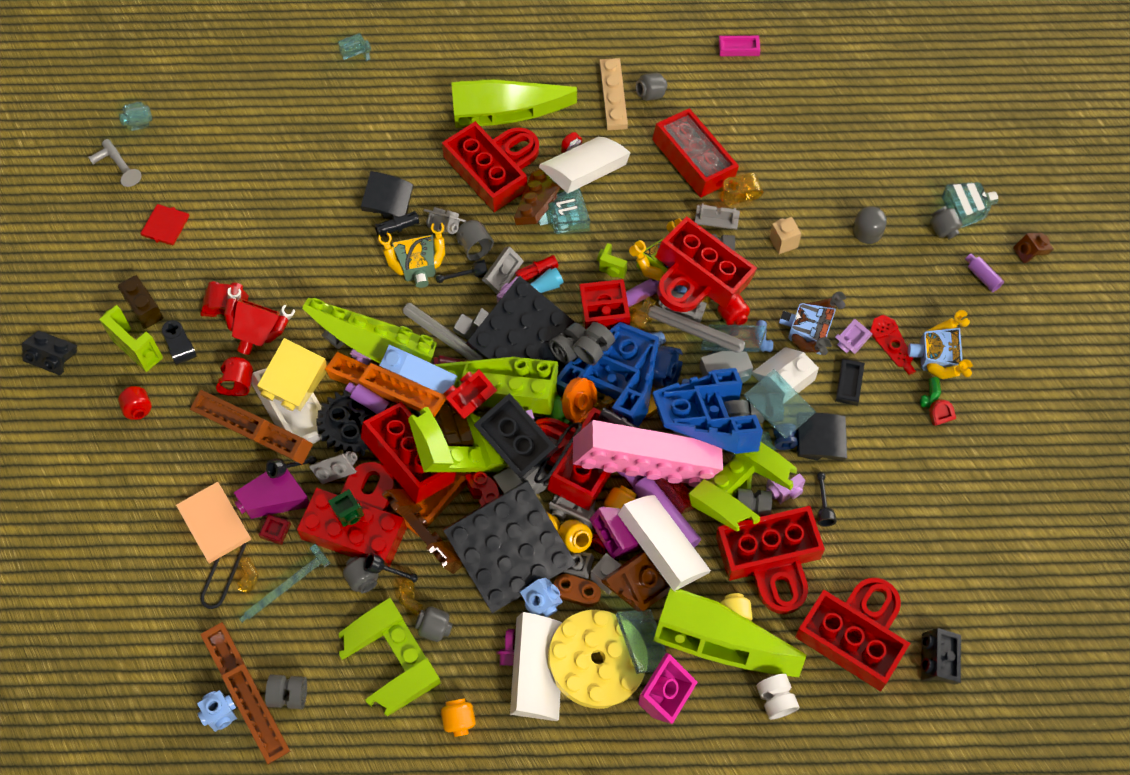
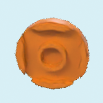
(579, 399)

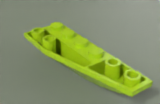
(507, 101)
(368, 334)
(527, 380)
(723, 636)

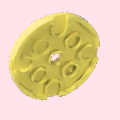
(576, 673)

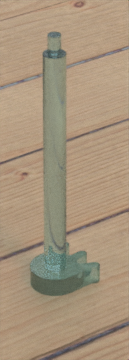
(320, 559)

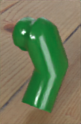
(934, 393)

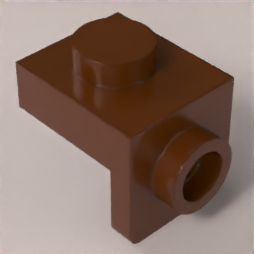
(1032, 245)

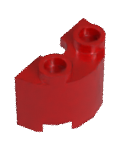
(216, 297)
(470, 394)
(481, 487)

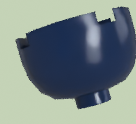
(667, 367)

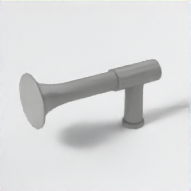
(130, 176)

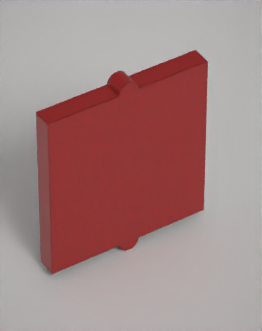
(165, 224)

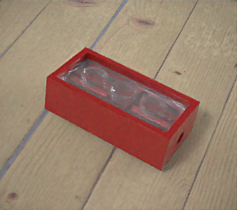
(694, 152)

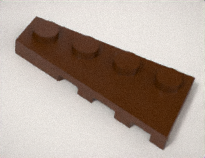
(536, 197)

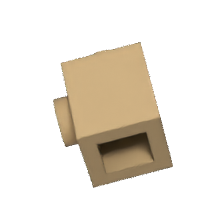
(785, 235)

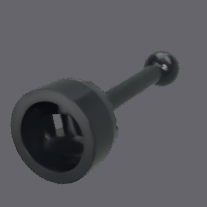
(478, 269)
(277, 468)
(826, 515)
(375, 564)

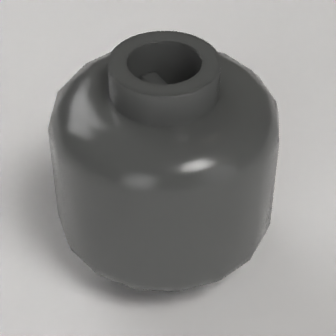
(651, 86)
(946, 222)
(358, 578)
(433, 624)

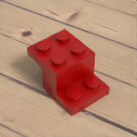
(604, 303)

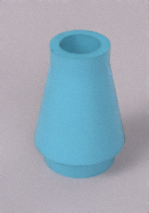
(548, 281)

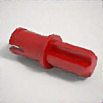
(537, 268)

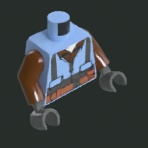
(812, 323)

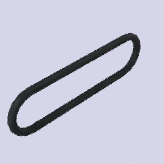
(562, 454)
(228, 583)

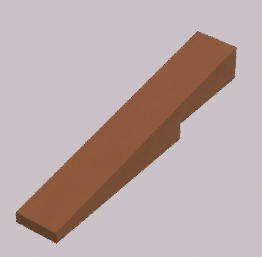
(252, 426)
(245, 693)

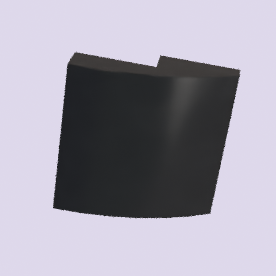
(386, 195)
(823, 437)

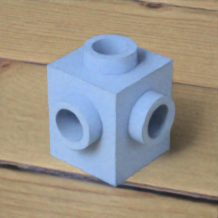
(541, 597)
(222, 715)

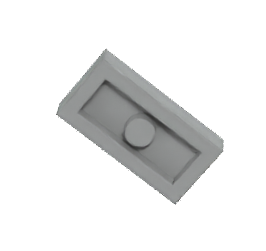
(503, 269)

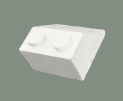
(792, 366)

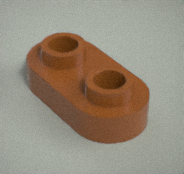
(575, 592)

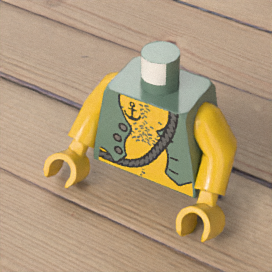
(416, 257)

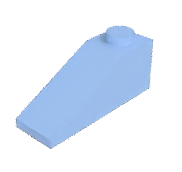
(417, 370)

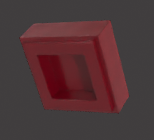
(274, 529)

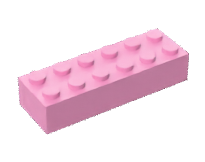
(646, 453)

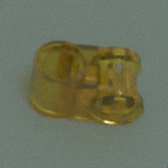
(742, 187)

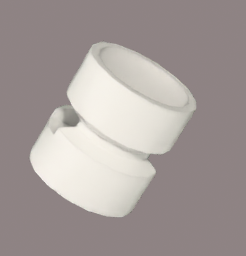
(777, 696)

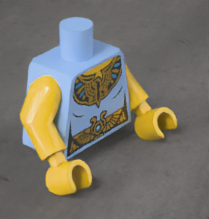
(942, 349)

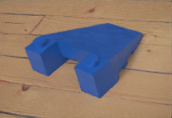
(621, 373)
(700, 413)

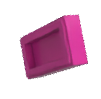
(739, 45)

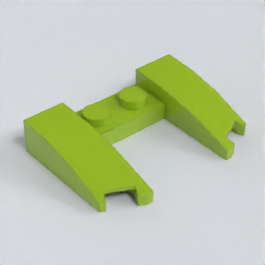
(439, 457)
(715, 496)
(418, 675)

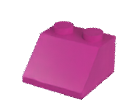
(667, 690)

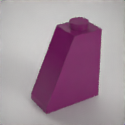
(270, 496)
(614, 532)

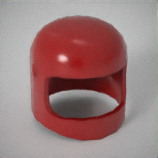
(239, 371)

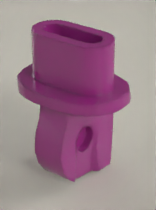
(507, 654)

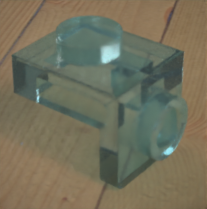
(353, 46)

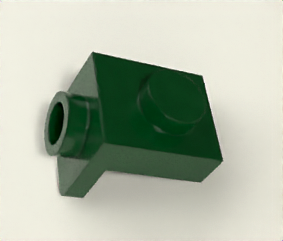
(346, 508)

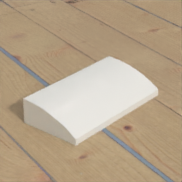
(585, 163)
(297, 422)
(663, 541)
(533, 684)

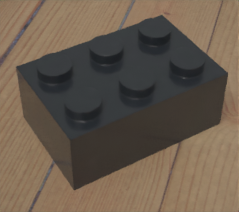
(516, 436)

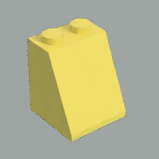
(292, 375)

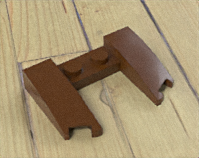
(407, 508)

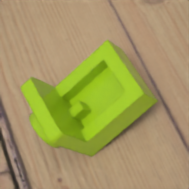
(610, 264)

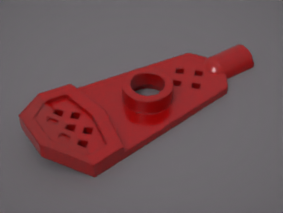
(886, 337)

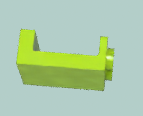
(142, 351)

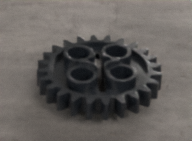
(335, 430)

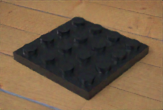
(520, 326)
(509, 545)

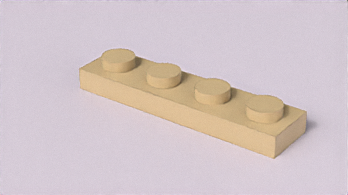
(613, 94)

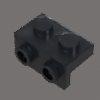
(47, 352)

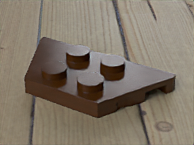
(638, 582)

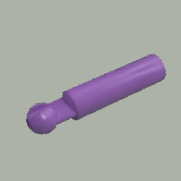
(647, 487)

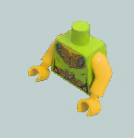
(646, 259)

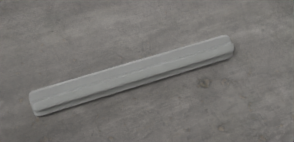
(696, 329)
(440, 332)

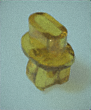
(640, 317)

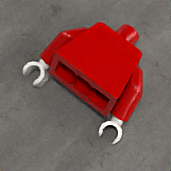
(253, 322)

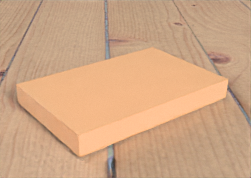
(213, 522)

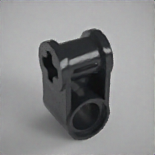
(178, 344)

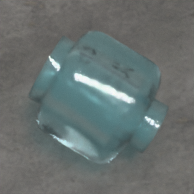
(135, 116)

